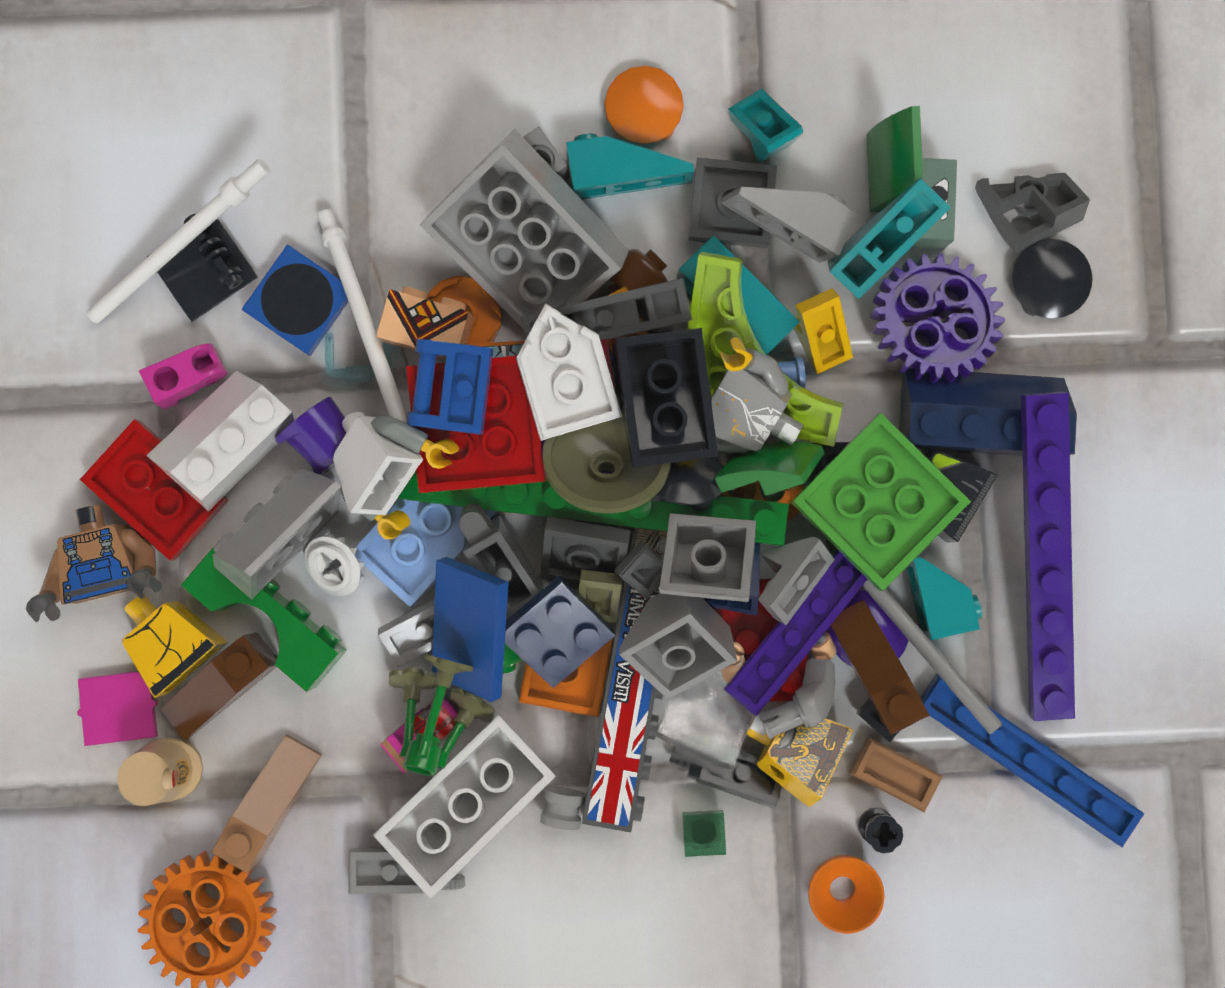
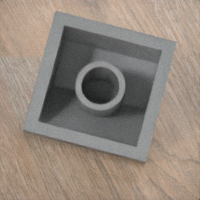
(708, 557)
(678, 643)

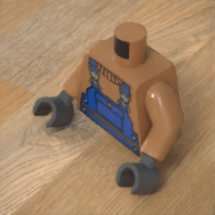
(95, 565)

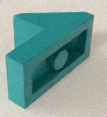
(765, 124)

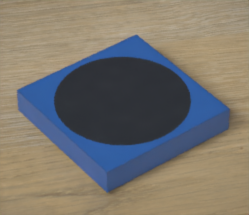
(297, 300)

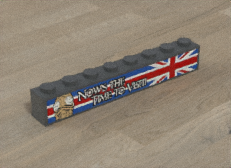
(624, 721)

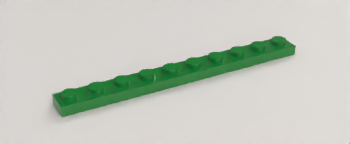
(543, 501)

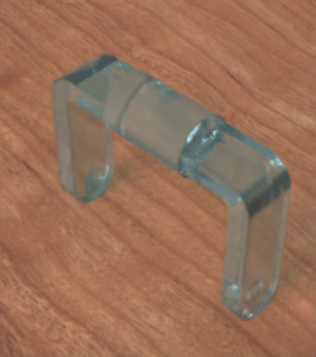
(351, 373)

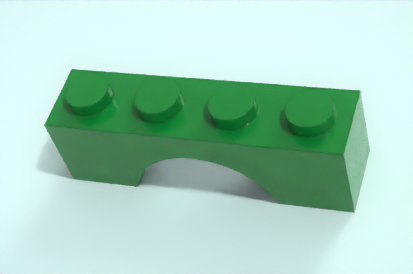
(304, 648)

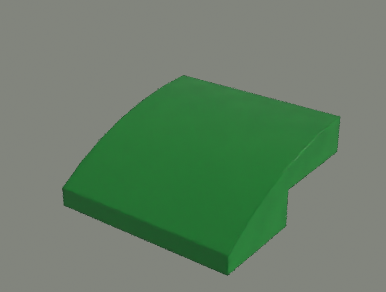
(894, 156)
(774, 466)

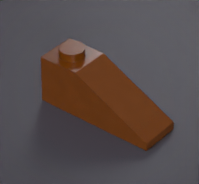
(878, 668)
(219, 684)

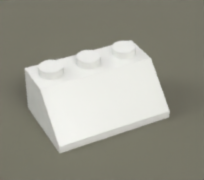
(222, 439)

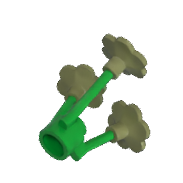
(424, 753)

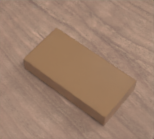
(895, 774)

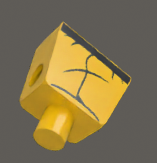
(168, 643)

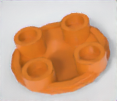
(644, 105)

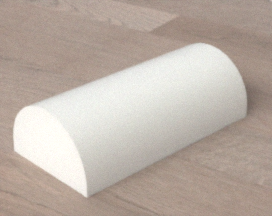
(464, 806)

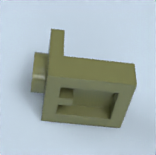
(601, 592)

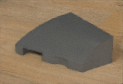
(1033, 207)

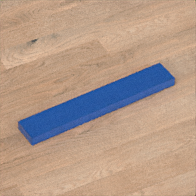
(1036, 765)

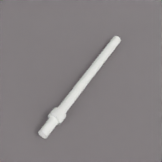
(231, 193)

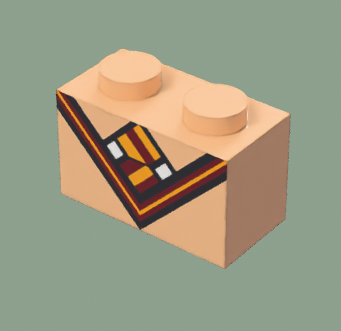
(413, 317)

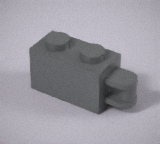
(495, 551)

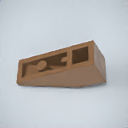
(266, 805)

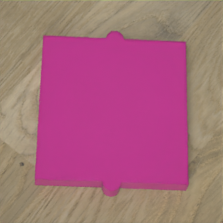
(116, 708)

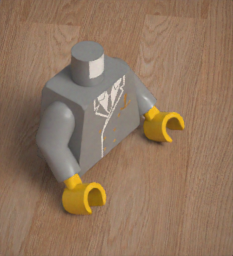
(751, 402)

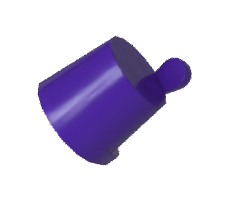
(316, 435)

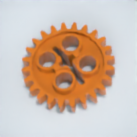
(177, 941)

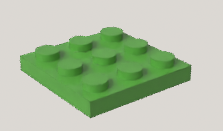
(880, 502)

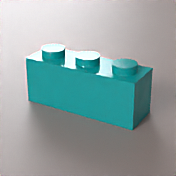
(765, 313)

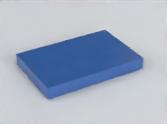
(470, 625)

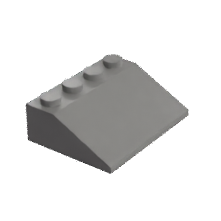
(525, 232)

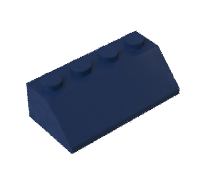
(972, 411)

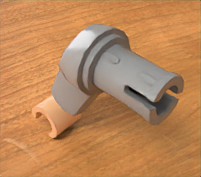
(812, 699)

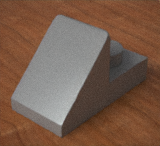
(798, 571)

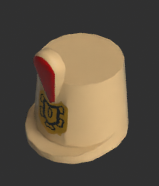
(160, 772)

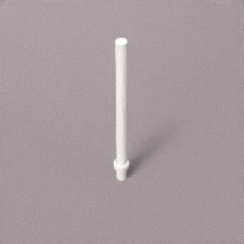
(334, 239)

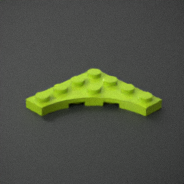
(721, 314)

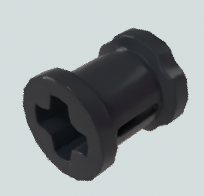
(889, 839)

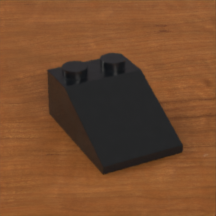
(665, 397)

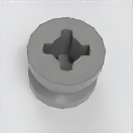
(562, 808)

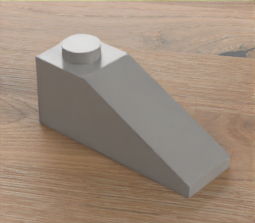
(803, 219)

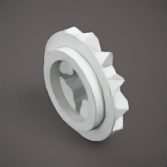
(337, 581)

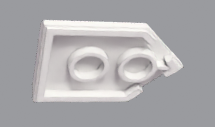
(565, 376)

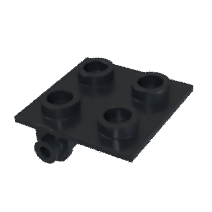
(206, 271)

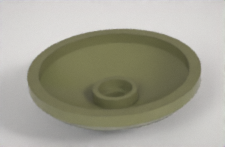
(575, 467)

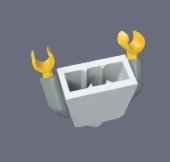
(377, 464)

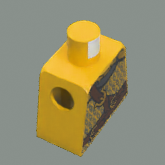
(802, 757)

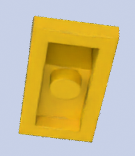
(823, 331)

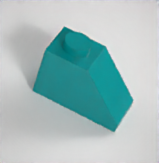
(941, 602)

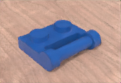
(463, 389)

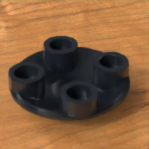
(1051, 279)
(692, 484)

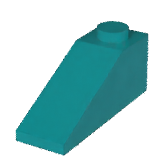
(615, 167)
(887, 237)

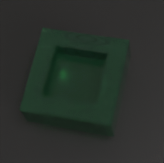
(704, 833)

